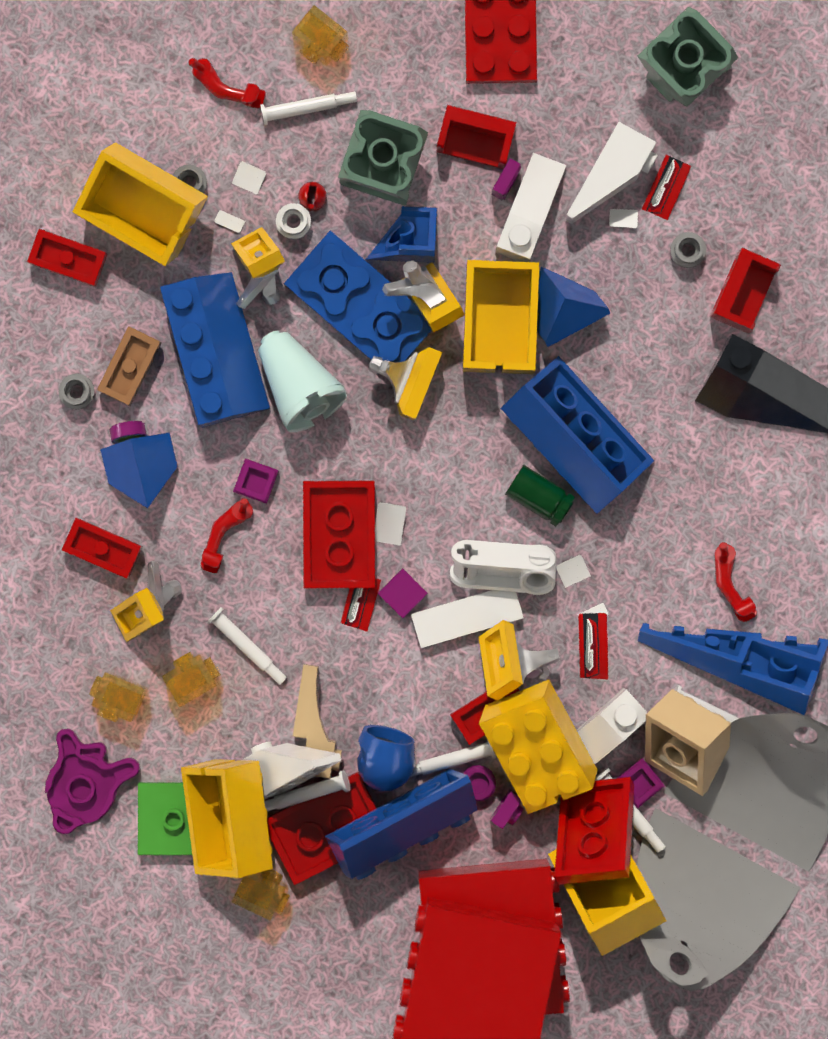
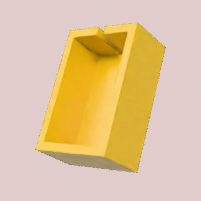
(139, 203)
(500, 316)
(538, 746)
(227, 818)
(615, 908)

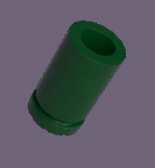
(540, 495)

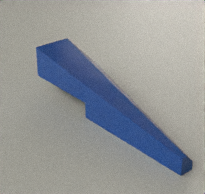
(772, 669)

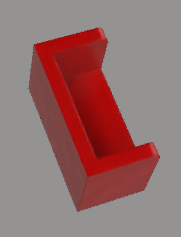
(475, 137)
(744, 290)

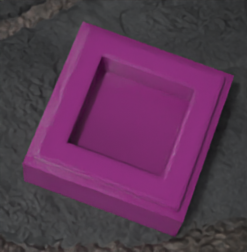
(506, 179)
(256, 481)
(402, 593)
(645, 781)

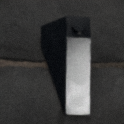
(763, 389)

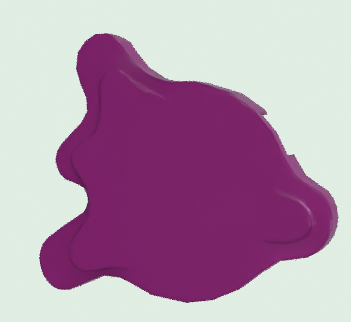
(83, 783)

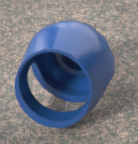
(385, 763)

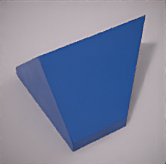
(409, 237)
(565, 307)
(140, 466)

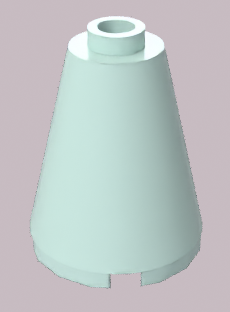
(298, 382)

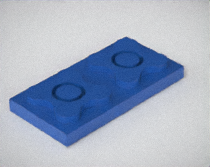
(351, 299)

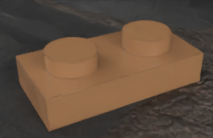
(129, 366)

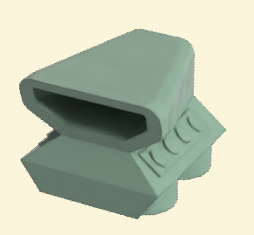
(687, 57)
(382, 156)

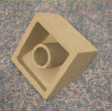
(686, 741)

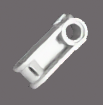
(504, 567)

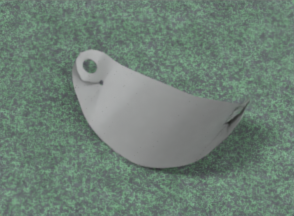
(708, 891)

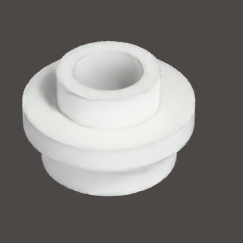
(293, 210)

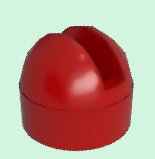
(320, 196)

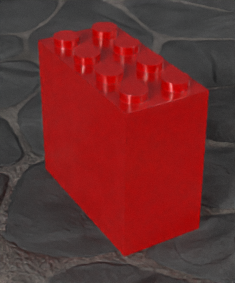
(506, 887)
(476, 974)

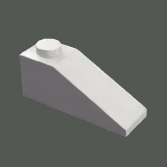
(617, 167)
(530, 208)
(611, 724)
(289, 765)

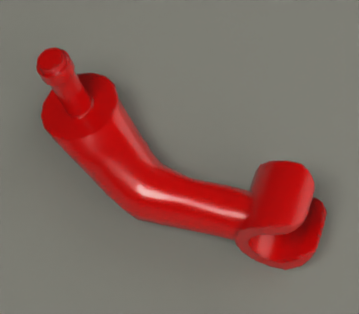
(206, 74)
(235, 515)
(724, 560)

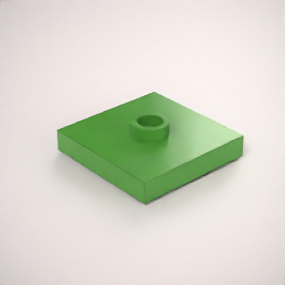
(162, 819)

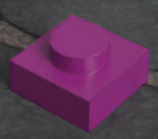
(508, 810)

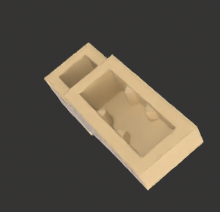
(308, 718)

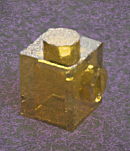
(320, 37)
(191, 677)
(117, 697)
(262, 893)

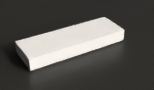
(465, 616)

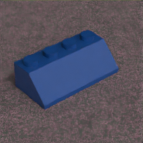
(215, 348)
(577, 434)
(403, 823)

